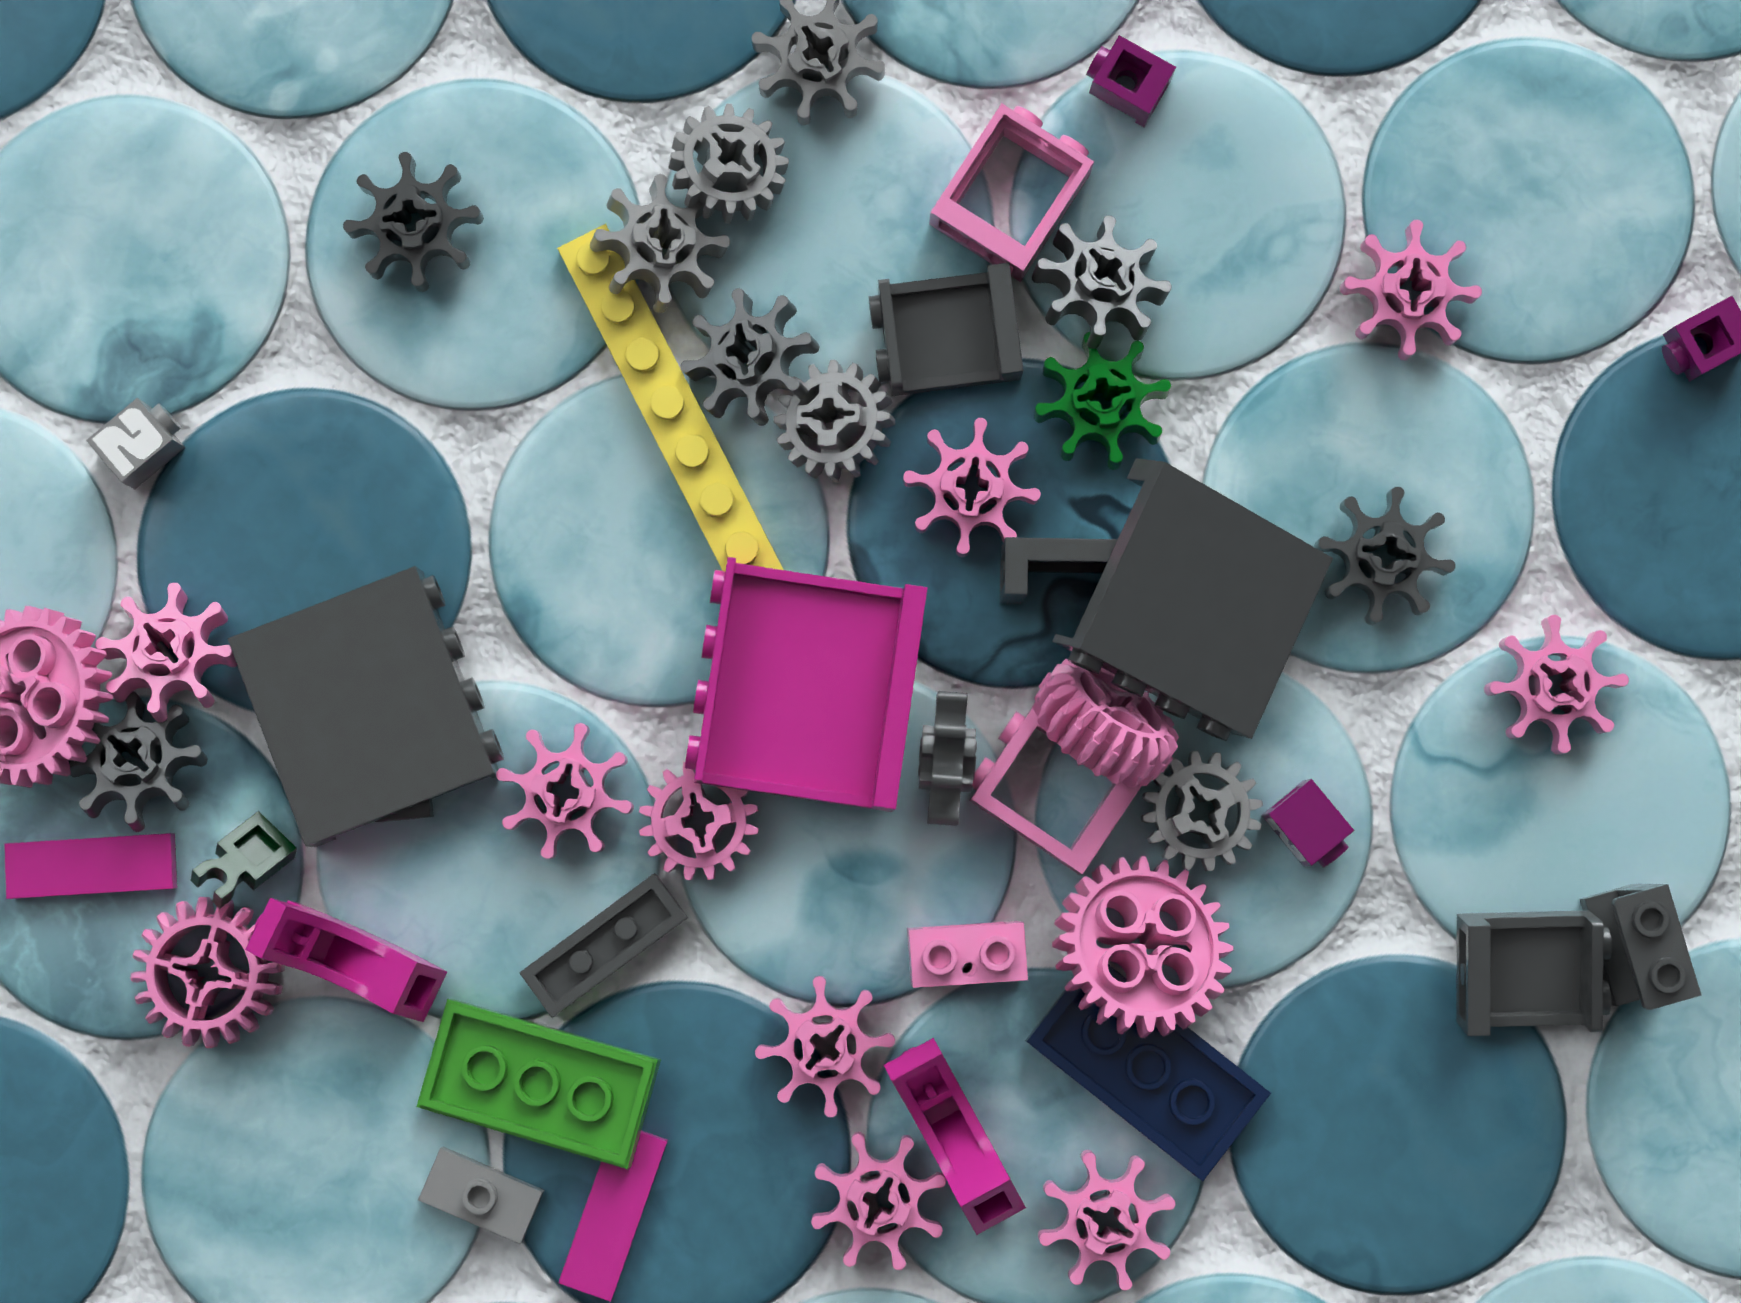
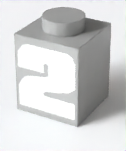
(137, 442)

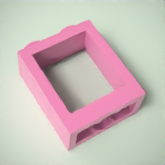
(980, 236)
(1093, 833)
(992, 948)

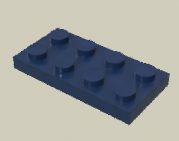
(1165, 1086)

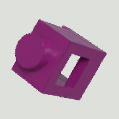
(1147, 70)
(1717, 326)

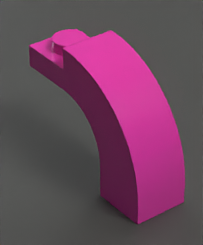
(346, 957)
(954, 1136)

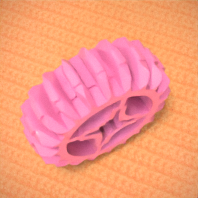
(1105, 725)
(200, 996)

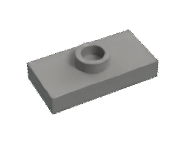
(481, 1195)

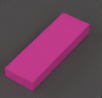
(90, 866)
(612, 1221)

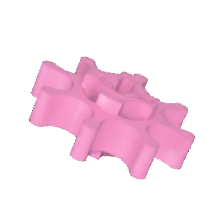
(1427, 275)
(998, 490)
(152, 669)
(1579, 683)
(538, 783)
(846, 1063)
(903, 1212)
(1092, 1243)

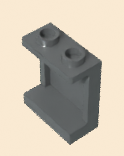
(947, 332)
(1047, 556)
(1647, 946)
(1531, 970)

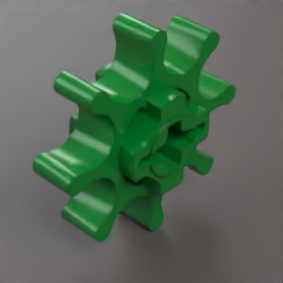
(1087, 417)

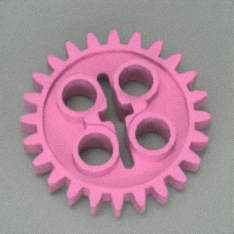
(35, 688)
(1146, 994)

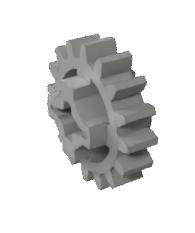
(729, 173)
(825, 398)
(1216, 833)

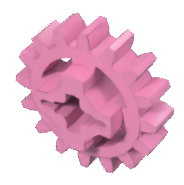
(674, 825)

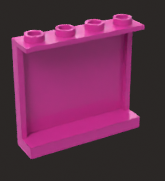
(807, 686)

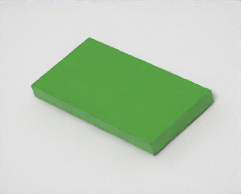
(539, 1083)

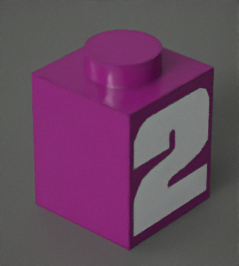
(1309, 825)

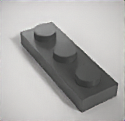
(603, 945)

